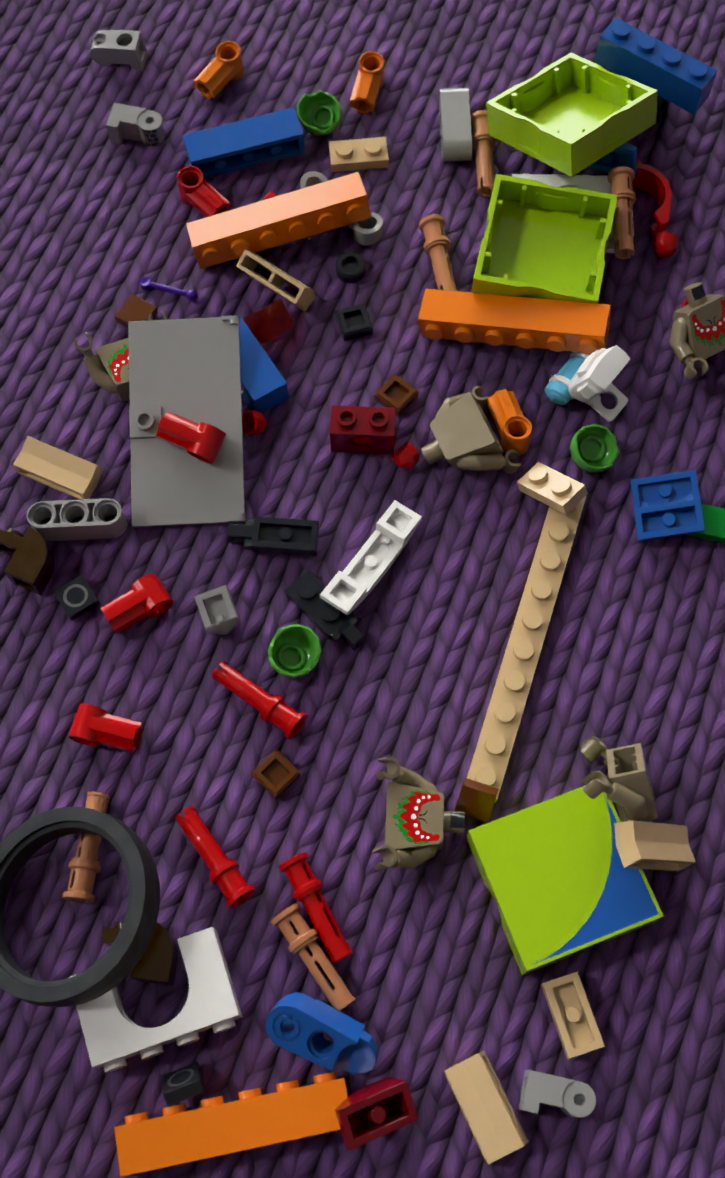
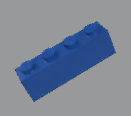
(655, 64)
(245, 143)

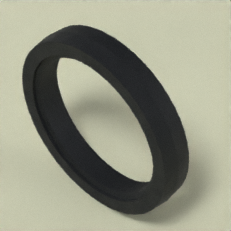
(138, 921)

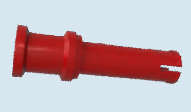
(271, 708)
(223, 870)
(308, 891)

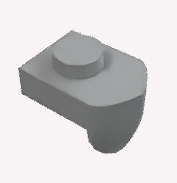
(217, 610)

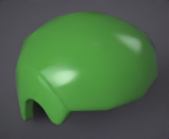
(319, 113)
(594, 448)
(294, 651)

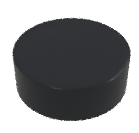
(350, 267)

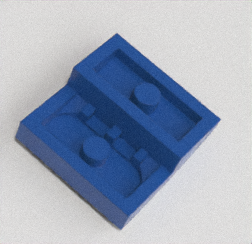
(667, 505)

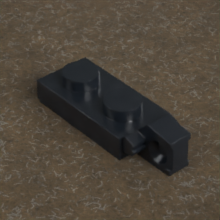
(276, 535)
(329, 620)

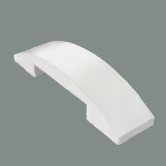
(373, 559)

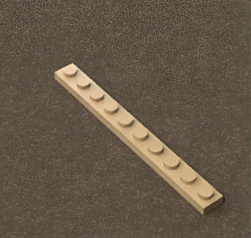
(524, 648)

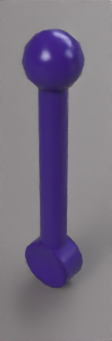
(146, 284)

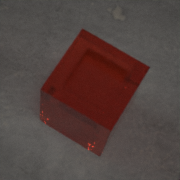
(269, 321)

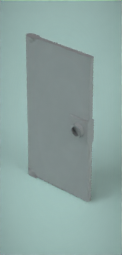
(196, 374)

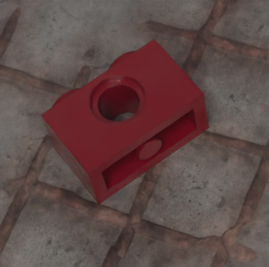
(362, 429)

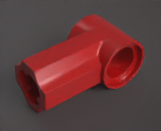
(199, 193)
(199, 440)
(144, 600)
(97, 726)

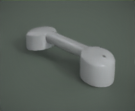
(365, 231)

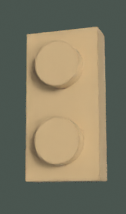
(358, 154)
(552, 488)
(572, 1015)

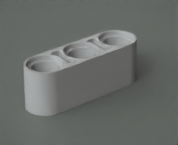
(455, 124)
(65, 511)

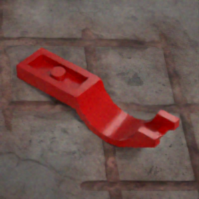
(658, 186)

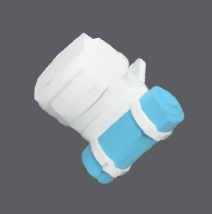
(587, 377)

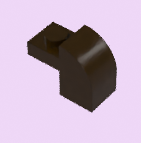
(30, 561)
(158, 960)

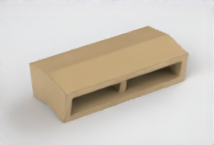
(248, 263)
(57, 469)
(653, 845)
(486, 1107)

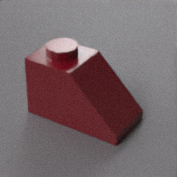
(375, 1111)

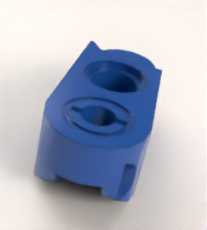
(297, 1026)

